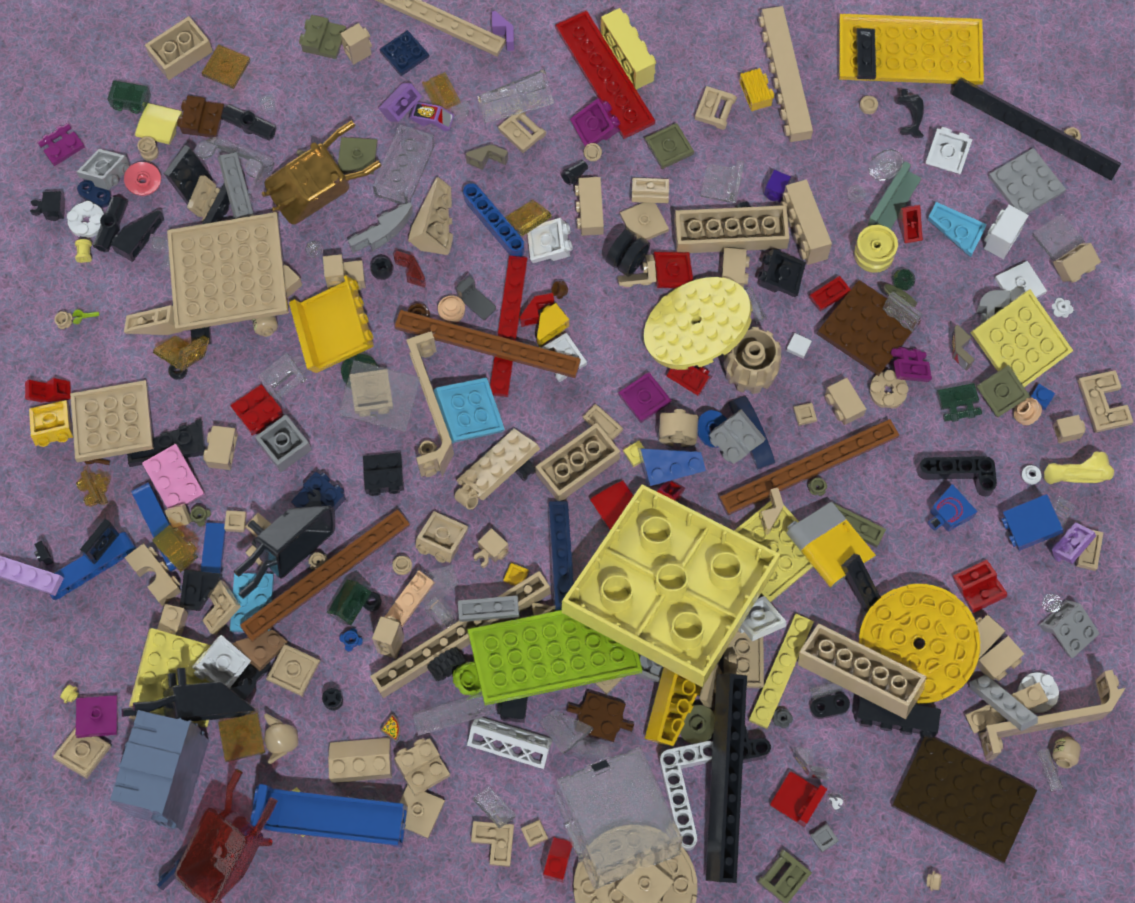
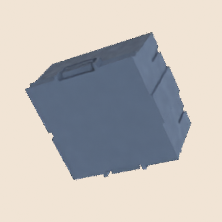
(160, 769)

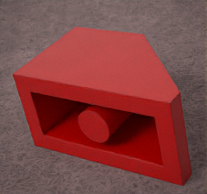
(558, 860)

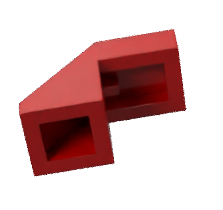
(530, 315)
(50, 391)

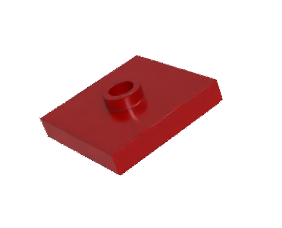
(672, 269)

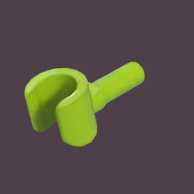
(80, 315)

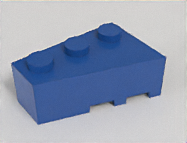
(669, 465)

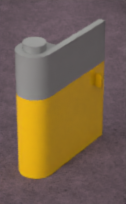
(828, 542)

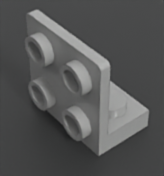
(1071, 627)

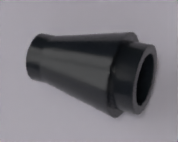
(571, 174)

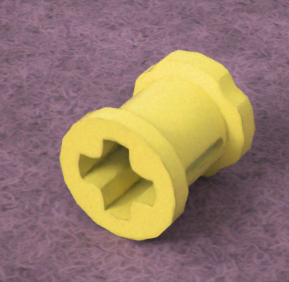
(83, 250)

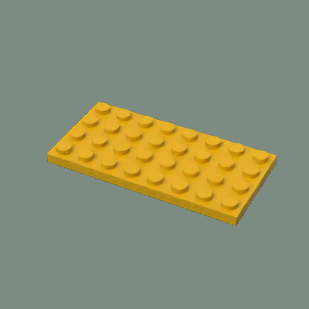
(915, 48)

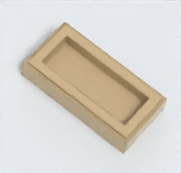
(609, 426)

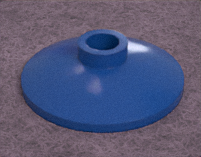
(707, 420)

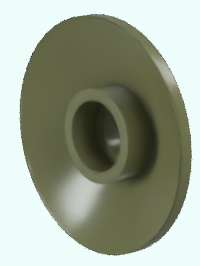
(889, 288)
(699, 715)

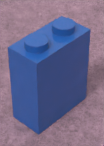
(1032, 522)

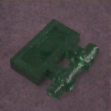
(959, 396)

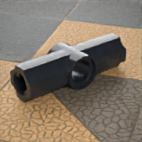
(240, 118)
(113, 215)

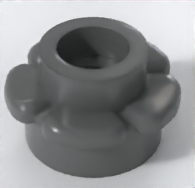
(782, 723)

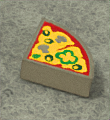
(391, 728)

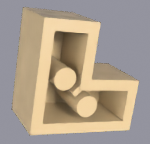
(336, 269)

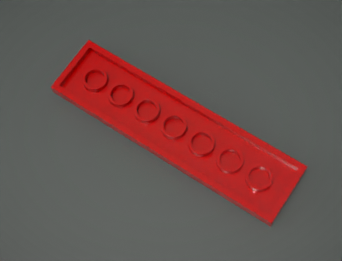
(605, 73)

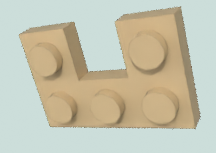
(1093, 392)

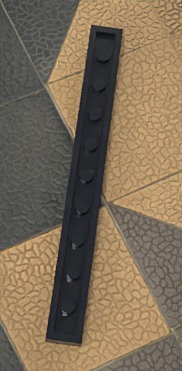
(1036, 128)

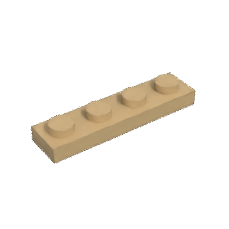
(987, 715)

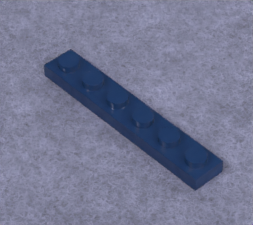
(560, 550)

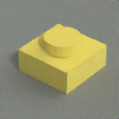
(632, 453)

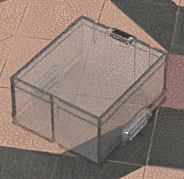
(617, 817)

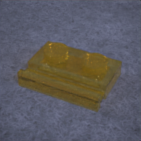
(441, 91)

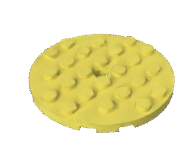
(724, 319)

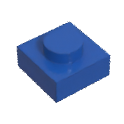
(1043, 396)

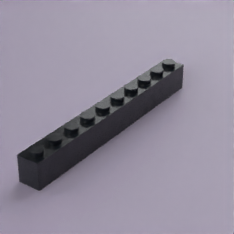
(726, 778)

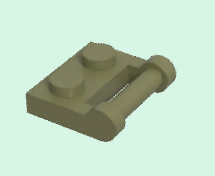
(789, 882)

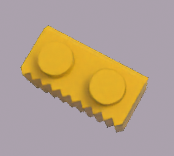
(756, 89)

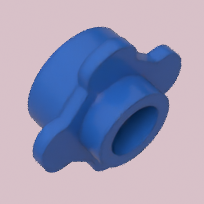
(352, 633)

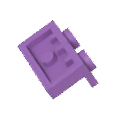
(1073, 543)

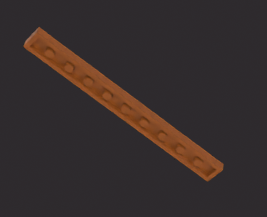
(488, 344)
(809, 466)
(324, 575)

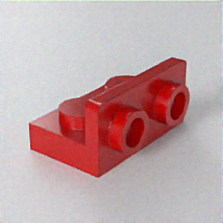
(692, 379)

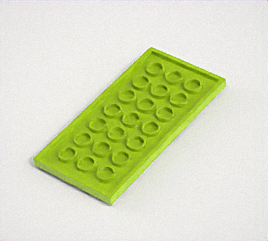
(545, 656)

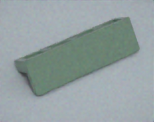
(895, 197)

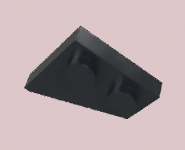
(197, 588)

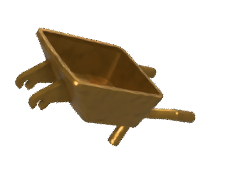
(311, 181)

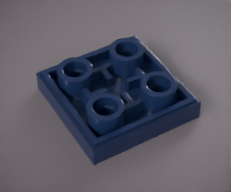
(404, 53)

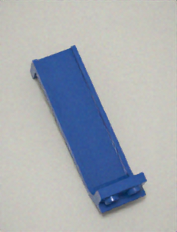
(331, 816)

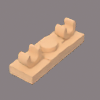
(411, 598)

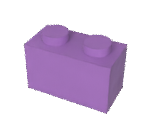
(400, 102)

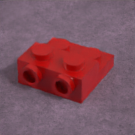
(257, 410)

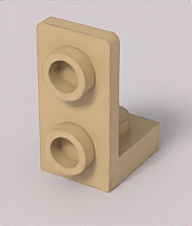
(645, 278)

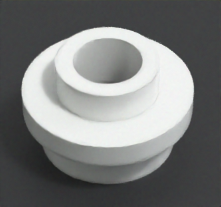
(1027, 478)

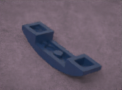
(762, 454)

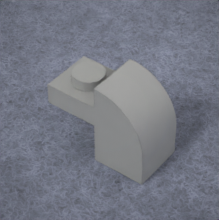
(992, 303)

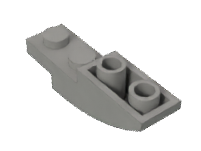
(389, 226)

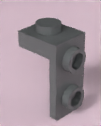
(474, 299)

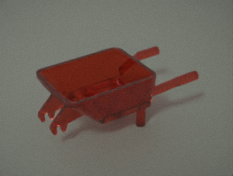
(221, 849)

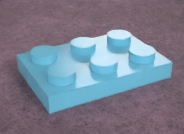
(254, 601)

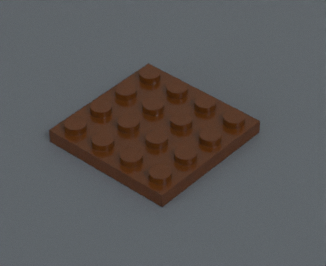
(864, 329)

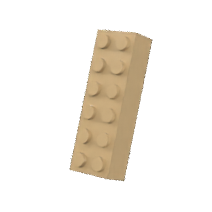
(731, 228)
(862, 670)

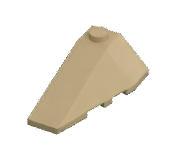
(432, 223)

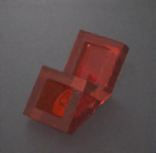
(414, 272)

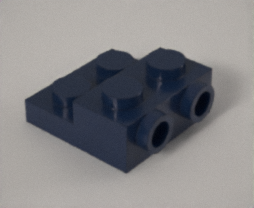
(330, 494)

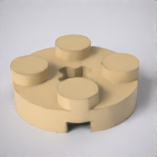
(888, 400)

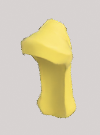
(1093, 470)

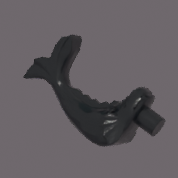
(916, 105)

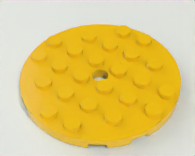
(938, 619)

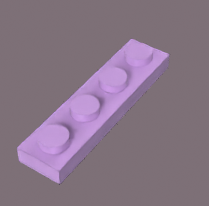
(30, 576)

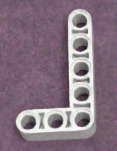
(680, 789)

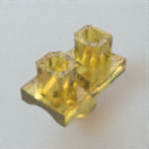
(96, 486)

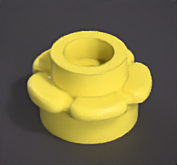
(69, 694)

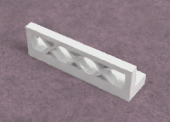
(510, 738)

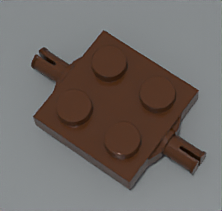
(603, 715)

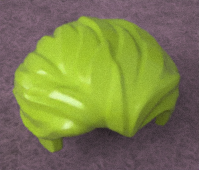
(466, 679)

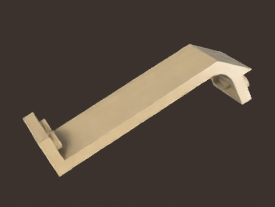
(438, 460)
(1109, 695)

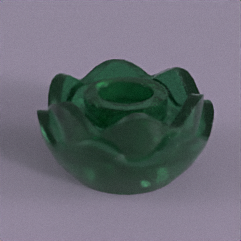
(903, 284)

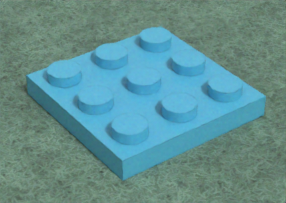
(469, 410)

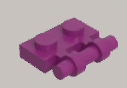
(63, 148)
(911, 369)

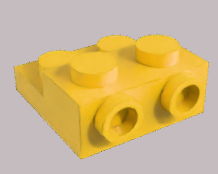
(50, 423)

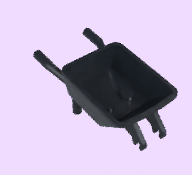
(288, 540)
(199, 700)

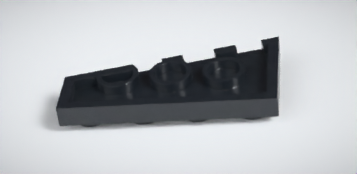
(188, 438)

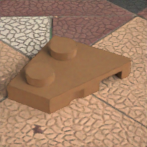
(262, 649)

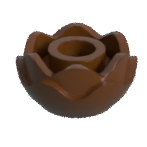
(419, 309)

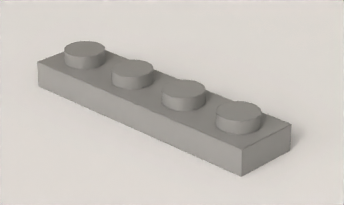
(235, 185)
(1003, 702)

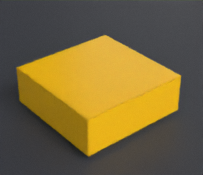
(515, 574)

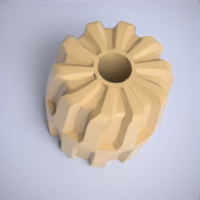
(753, 361)

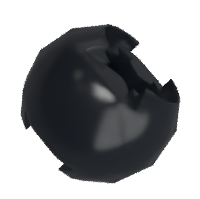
(379, 262)

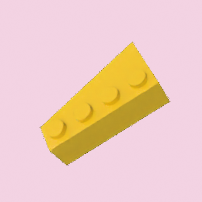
(671, 707)

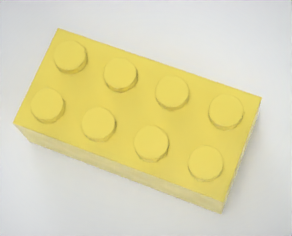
(628, 48)

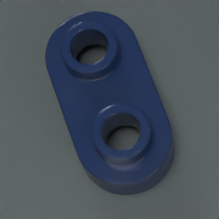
(92, 193)

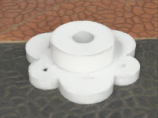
(1059, 311)

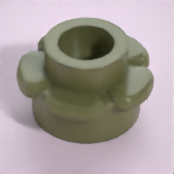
(817, 482)

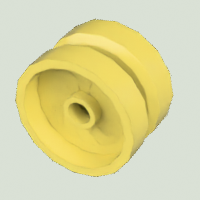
(875, 248)

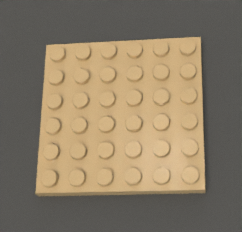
(227, 272)

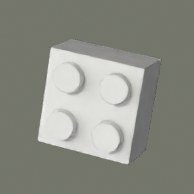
(1005, 231)

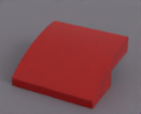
(612, 502)
(979, 586)

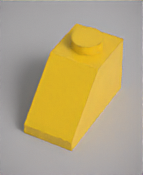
(551, 323)

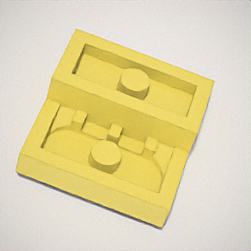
(158, 123)

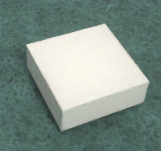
(799, 345)

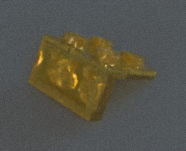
(181, 353)

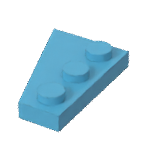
(957, 227)

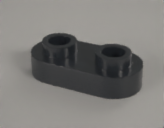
(830, 706)

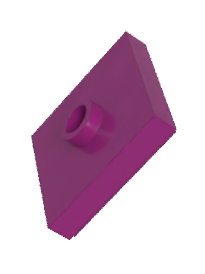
(644, 397)
(96, 716)

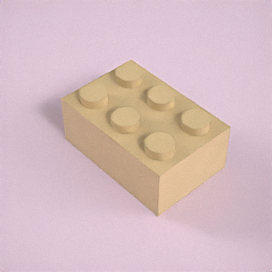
(178, 48)

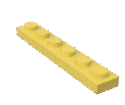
(781, 671)

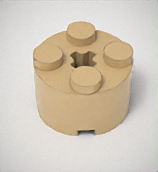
(678, 428)

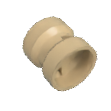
(148, 148)

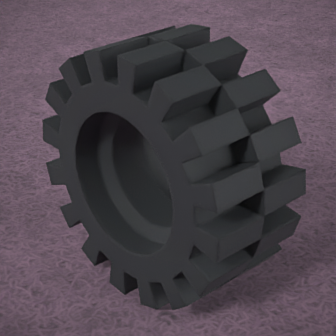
(445, 664)

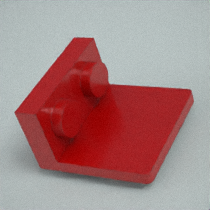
(797, 798)

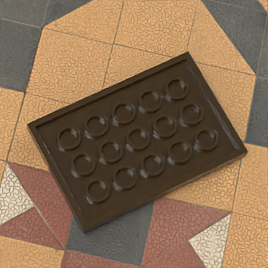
(964, 798)

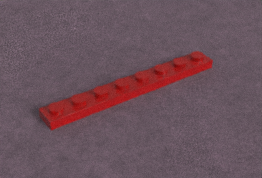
(509, 322)

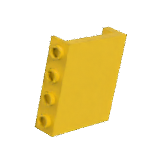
(332, 326)

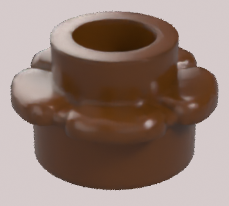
(559, 289)

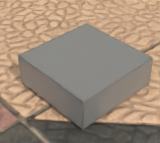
(824, 838)

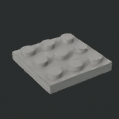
(1027, 182)

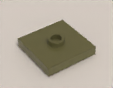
(669, 146)
(356, 154)
(1003, 391)

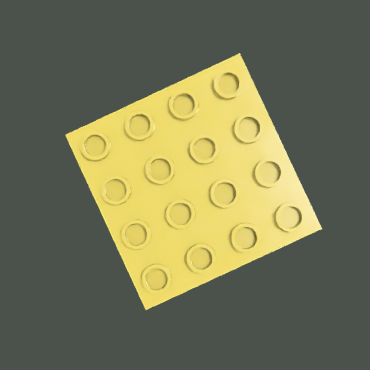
(671, 584)

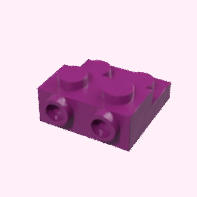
(595, 122)

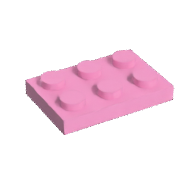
(173, 477)

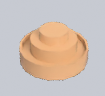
(451, 309)
(1028, 411)

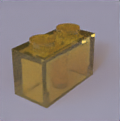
(175, 548)

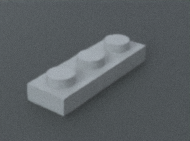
(488, 608)

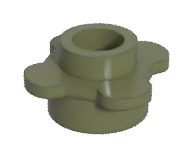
(204, 515)

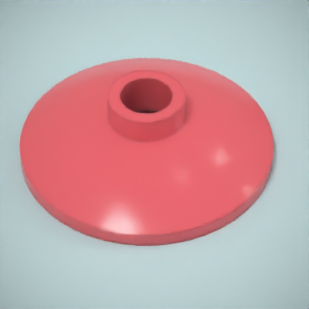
(142, 171)

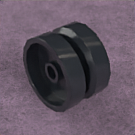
(628, 252)

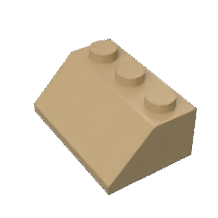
(360, 760)

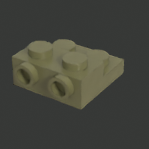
(321, 37)

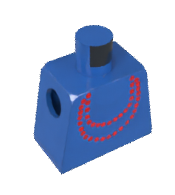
(951, 510)

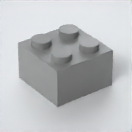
(283, 443)

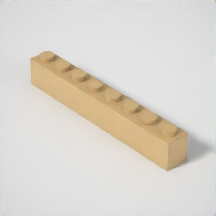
(786, 74)

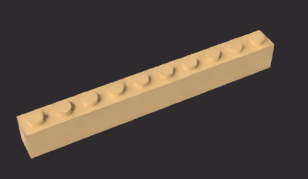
(417, 660)

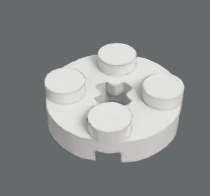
(76, 216)
(1049, 687)

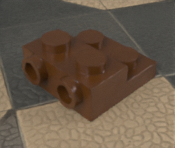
(200, 117)

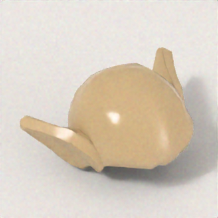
(279, 738)

